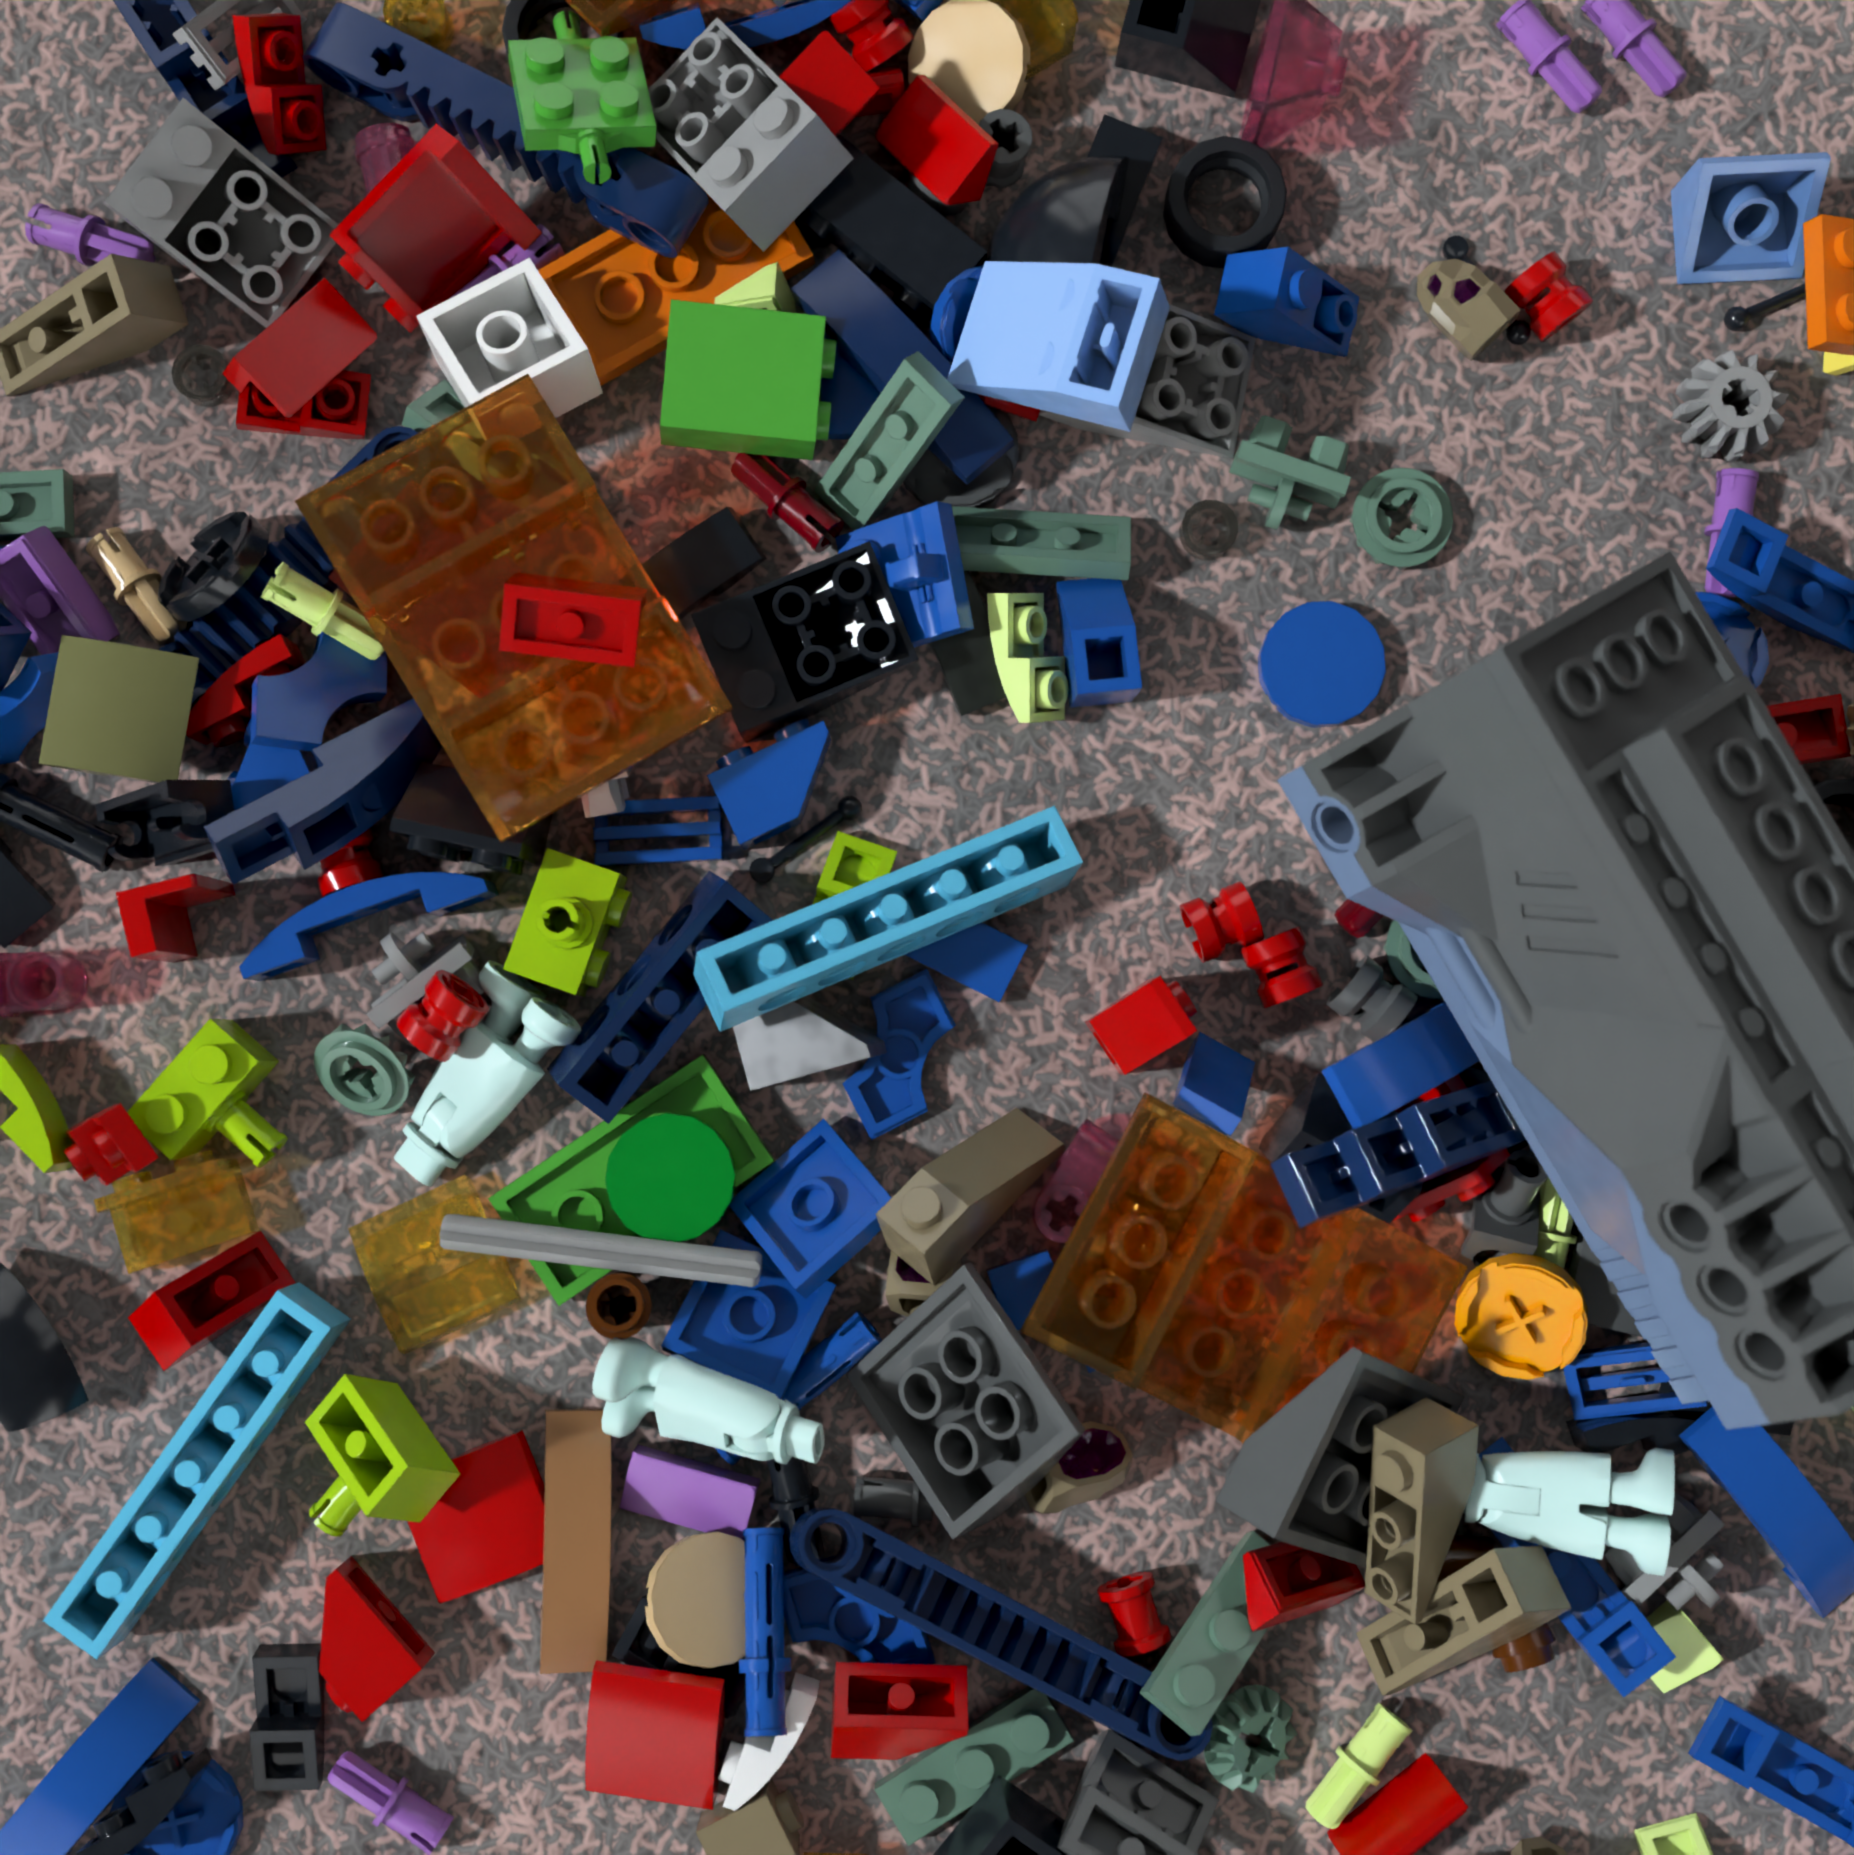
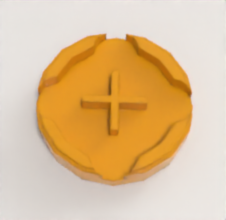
(1521, 1316)

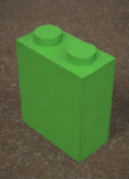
(745, 380)

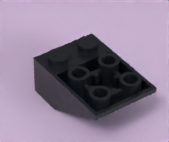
(805, 641)

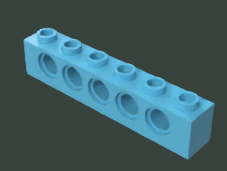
(885, 918)
(196, 1470)

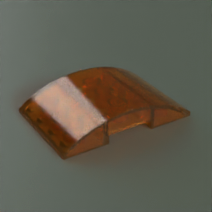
(426, 556)
(1213, 1293)

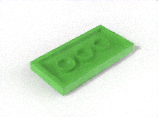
(571, 1185)

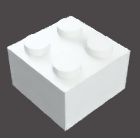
(508, 331)

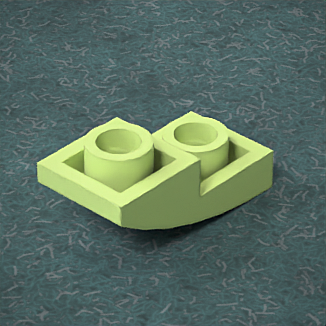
(1031, 681)

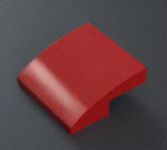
(485, 1521)
(654, 1734)

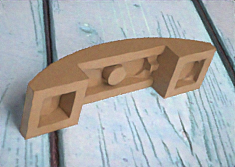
(575, 1541)

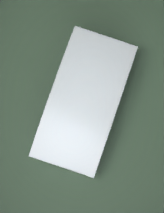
(755, 1761)

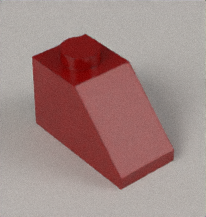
(209, 1300)
(365, 1643)
(896, 1709)

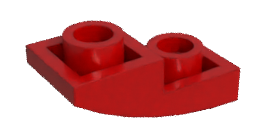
(273, 74)
(333, 412)
(227, 704)
(108, 1146)

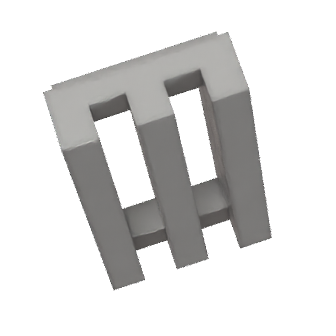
(207, 51)

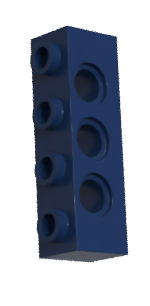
(651, 1001)

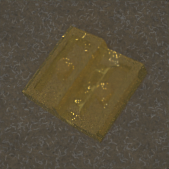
(417, 1282)

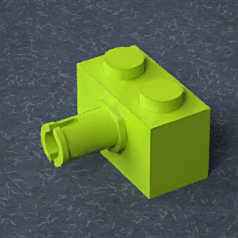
(568, 924)
(208, 1093)
(382, 1455)

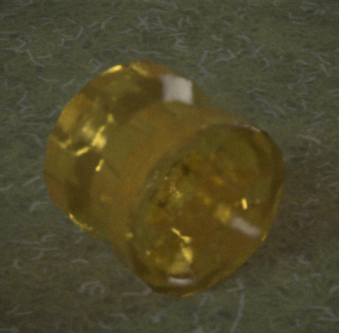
(434, 29)

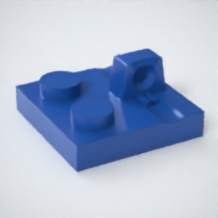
(922, 570)
(812, 1208)
(748, 1330)

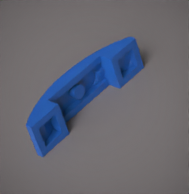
(683, 25)
(1783, 582)
(293, 942)
(1400, 1066)
(1780, 1506)
(1600, 1615)
(99, 1764)
(1778, 1766)

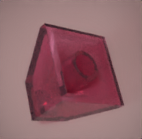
(1292, 72)

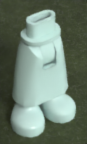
(484, 1076)
(699, 1405)
(1563, 1501)

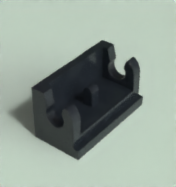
(168, 819)

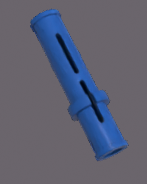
(827, 1364)
(764, 1633)

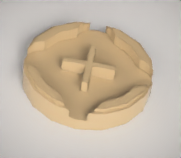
(972, 55)
(699, 1600)

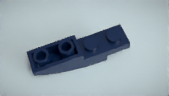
(316, 815)

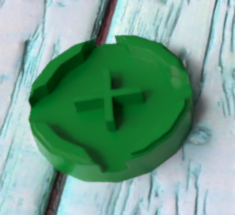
(670, 1177)

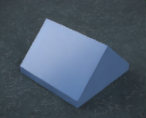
(1745, 216)

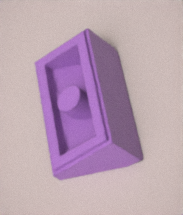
(50, 593)
(688, 1492)

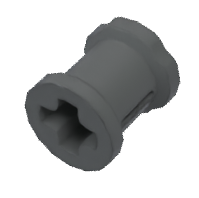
(1003, 127)

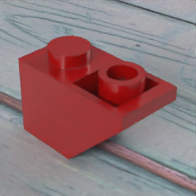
(1143, 1023)

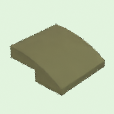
(118, 710)

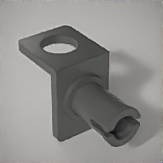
(1507, 1212)

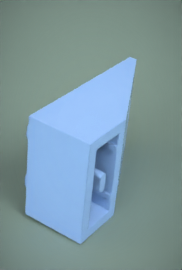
(1062, 338)

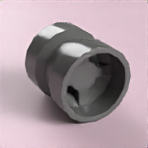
(1372, 1000)

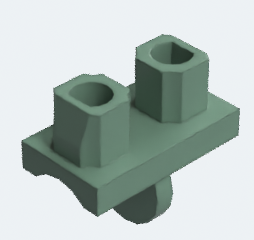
(1317, 479)

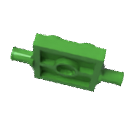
(581, 95)

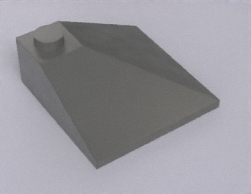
(966, 1404)
(1311, 1462)

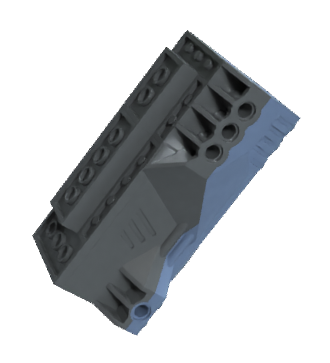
(1646, 964)

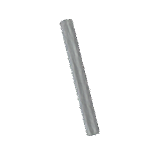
(601, 1250)

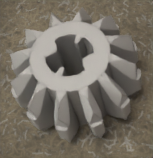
(1720, 423)

